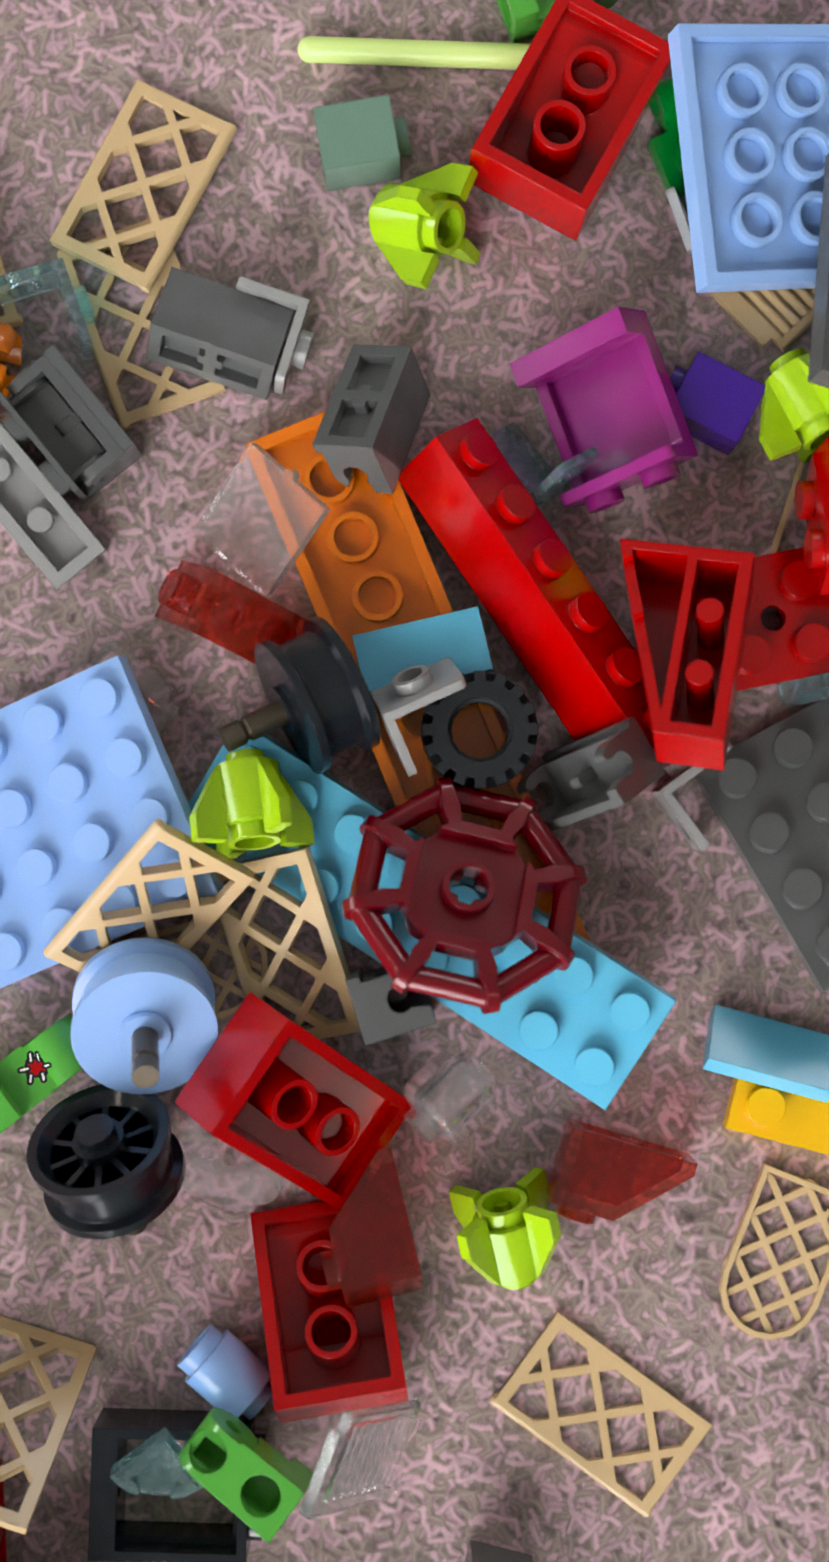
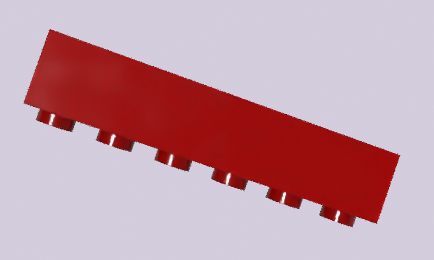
(527, 581)

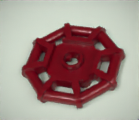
(459, 928)

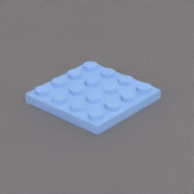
(752, 150)
(75, 796)

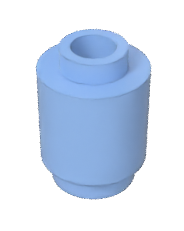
(226, 1373)

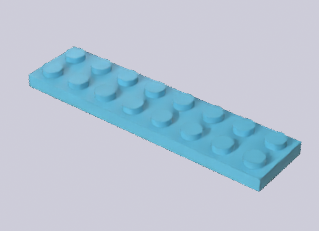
(573, 1023)

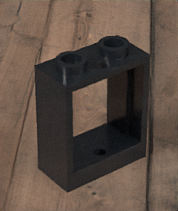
(152, 1541)

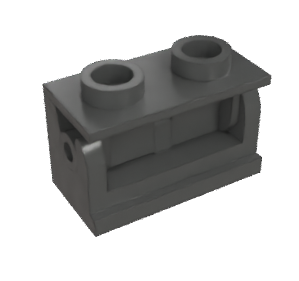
(67, 425)

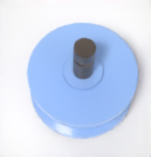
(143, 1015)

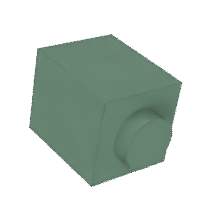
(360, 142)

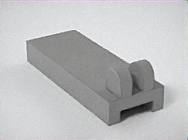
(41, 517)

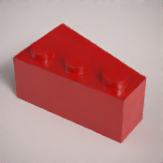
(690, 643)

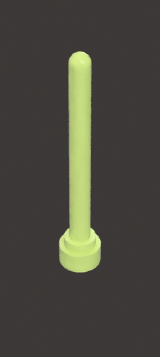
(411, 52)

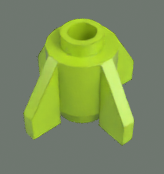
(418, 216)
(793, 409)
(249, 807)
(507, 1230)

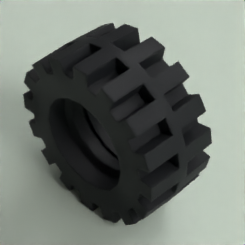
(520, 737)

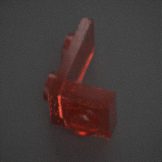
(223, 610)

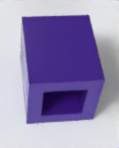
(716, 401)

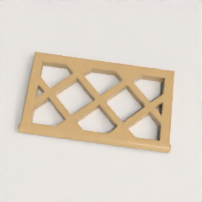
(121, 141)
(112, 366)
(130, 871)
(314, 911)
(653, 1399)
(59, 1400)

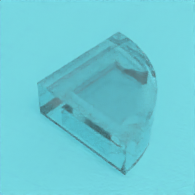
(804, 690)
(155, 1469)

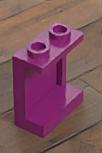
(612, 393)

